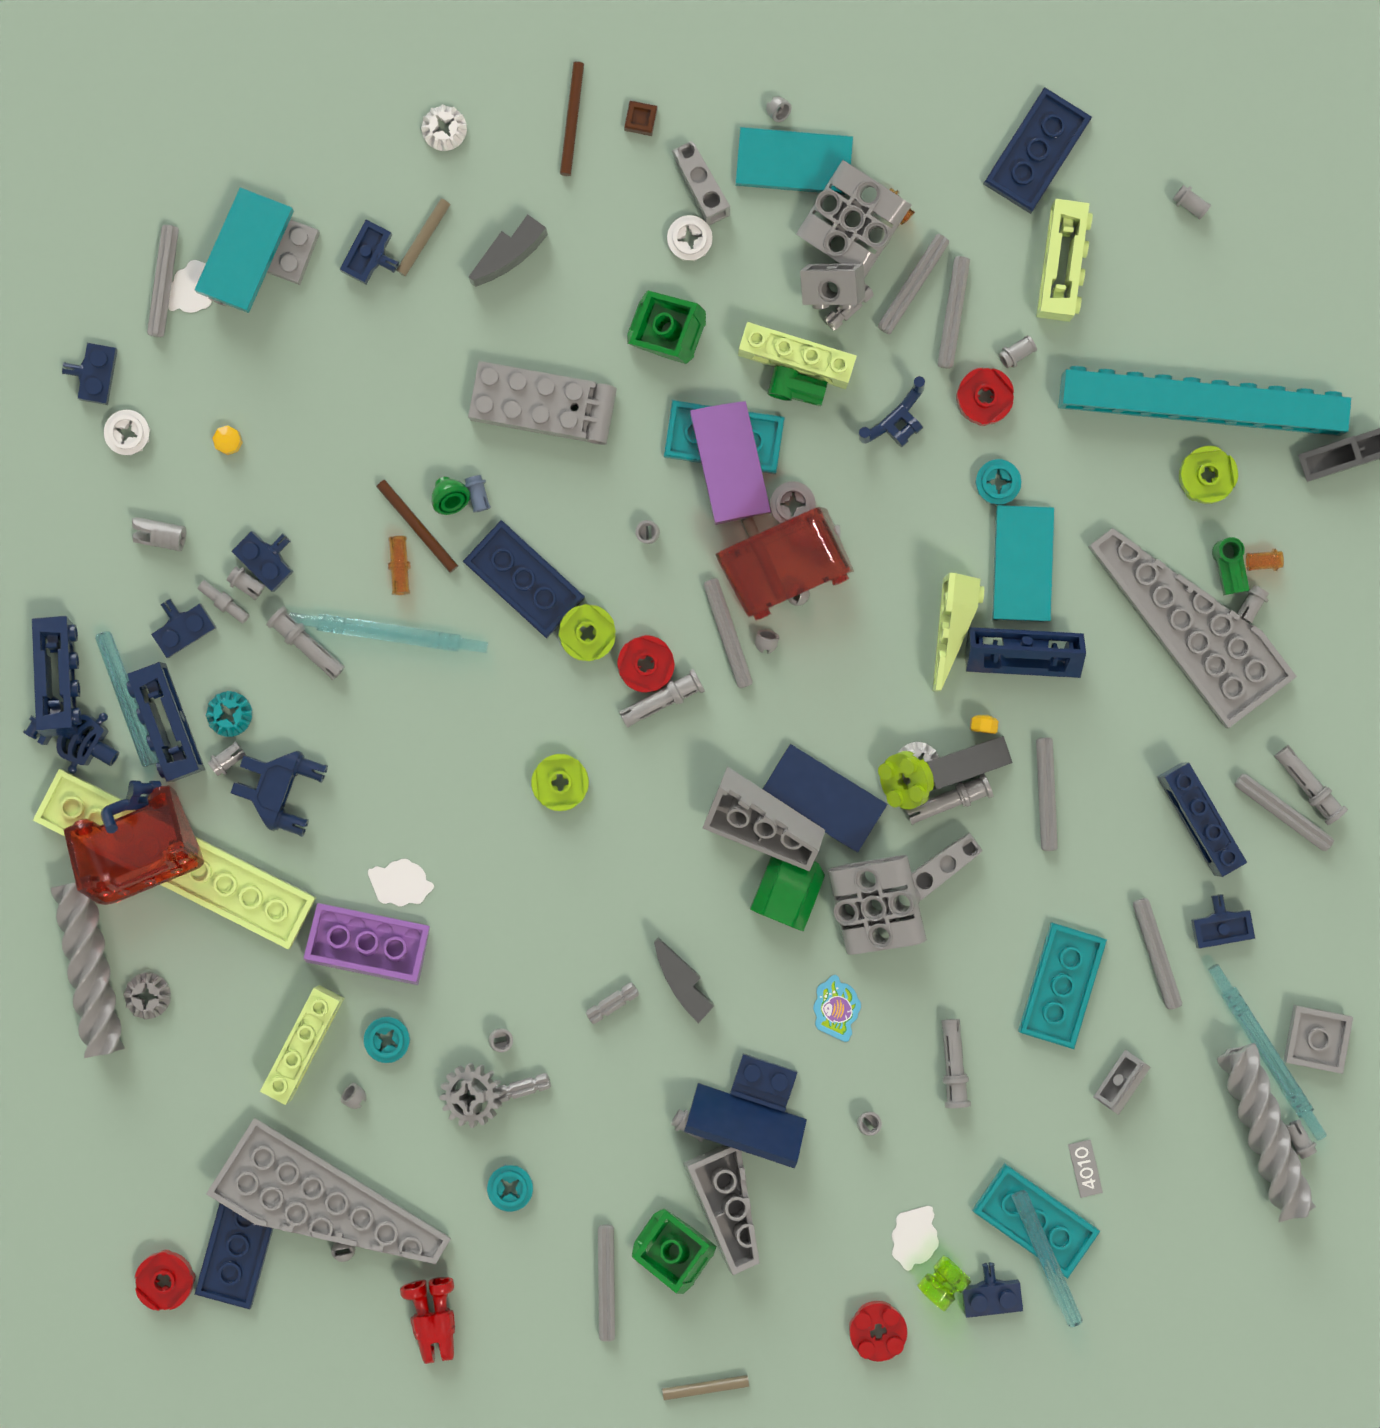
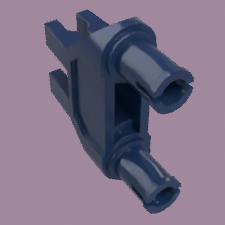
(275, 787)

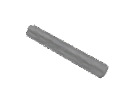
(163, 281)
(913, 284)
(953, 312)
(728, 633)
(1046, 790)
(1284, 812)
(1157, 953)
(606, 1282)

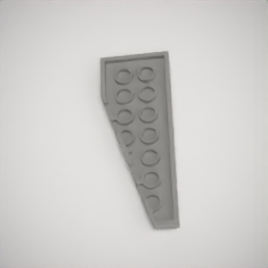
(1214, 647)
(298, 1192)

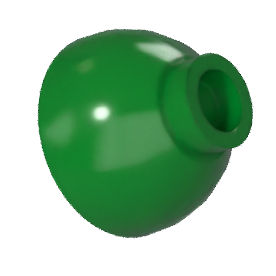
(449, 496)

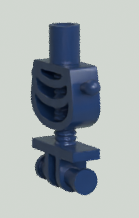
(90, 745)

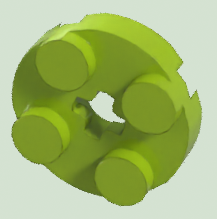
(1217, 461)
(603, 630)
(570, 769)
(893, 785)

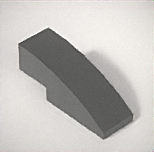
(508, 251)
(1341, 455)
(969, 762)
(682, 981)

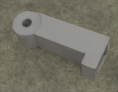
(701, 183)
(945, 864)

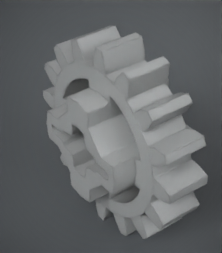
(482, 1093)

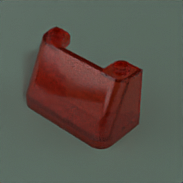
(785, 562)
(143, 852)

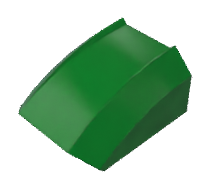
(667, 326)
(788, 893)
(672, 1251)

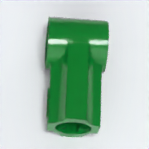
(789, 385)
(1231, 571)

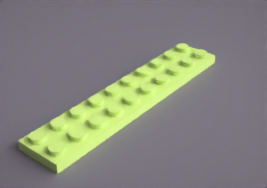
(220, 884)

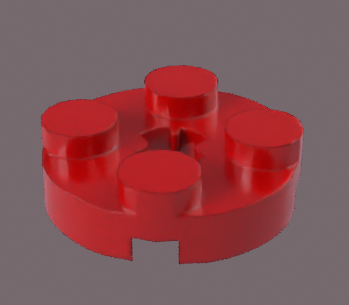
(985, 379)
(652, 679)
(164, 1297)
(865, 1320)

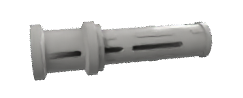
(297, 635)
(673, 693)
(962, 795)
(1318, 795)
(955, 1077)

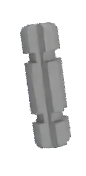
(834, 319)
(612, 1003)
(524, 1087)

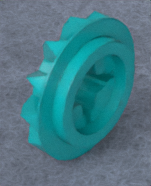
(1007, 472)
(242, 716)
(373, 1041)
(510, 1202)

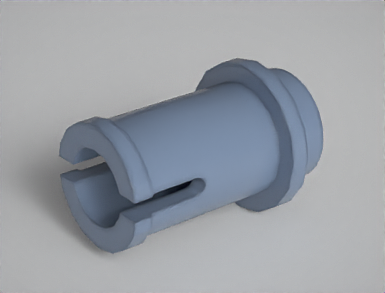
(478, 494)

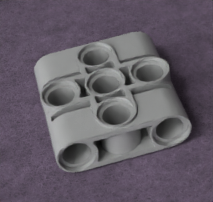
(853, 183)
(900, 921)

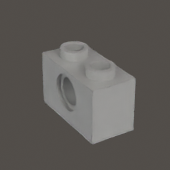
(847, 277)

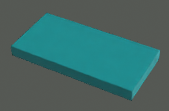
(790, 159)
(244, 250)
(682, 442)
(1023, 563)
(1062, 985)
(1065, 1230)

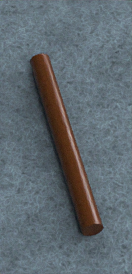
(572, 119)
(417, 526)

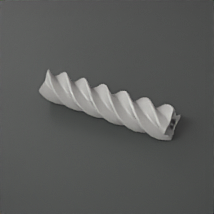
(88, 971)
(1267, 1133)

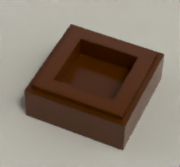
(641, 118)

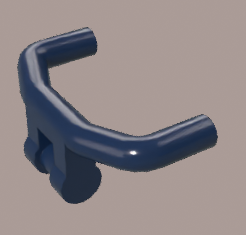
(899, 413)
(133, 801)

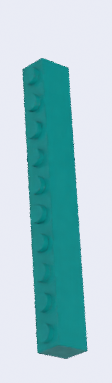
(1204, 402)

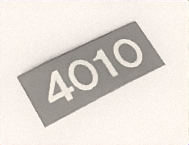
(1085, 1168)

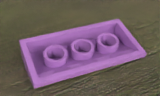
(730, 462)
(367, 944)

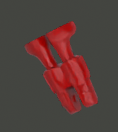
(429, 1326)

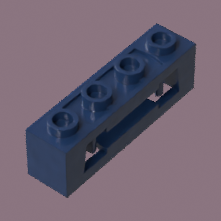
(1025, 652)
(148, 714)
(58, 721)
(1202, 819)

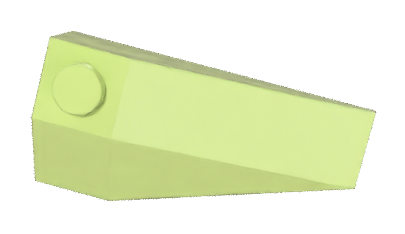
(957, 609)

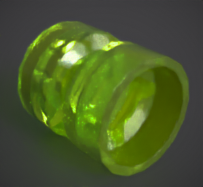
(933, 1284)

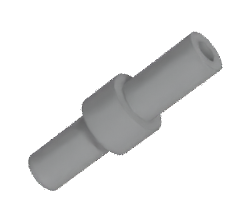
(223, 602)

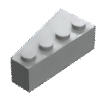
(762, 822)
(723, 1194)

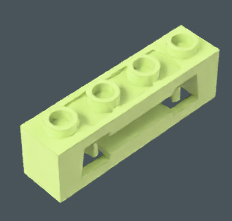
(1069, 214)
(804, 356)
(302, 1044)

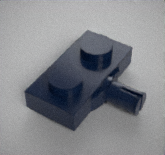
(368, 253)
(94, 373)
(264, 559)
(182, 628)
(1222, 926)
(992, 1295)

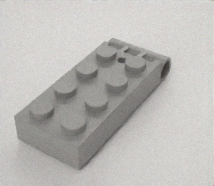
(542, 403)

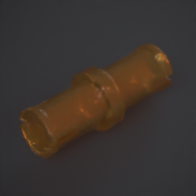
(399, 565)

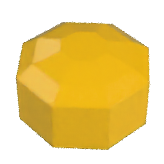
(227, 440)
(984, 724)

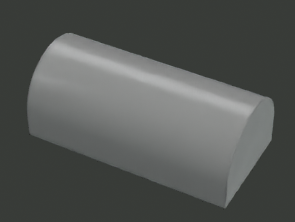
(1121, 1082)

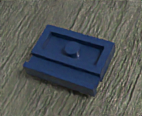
(763, 1082)

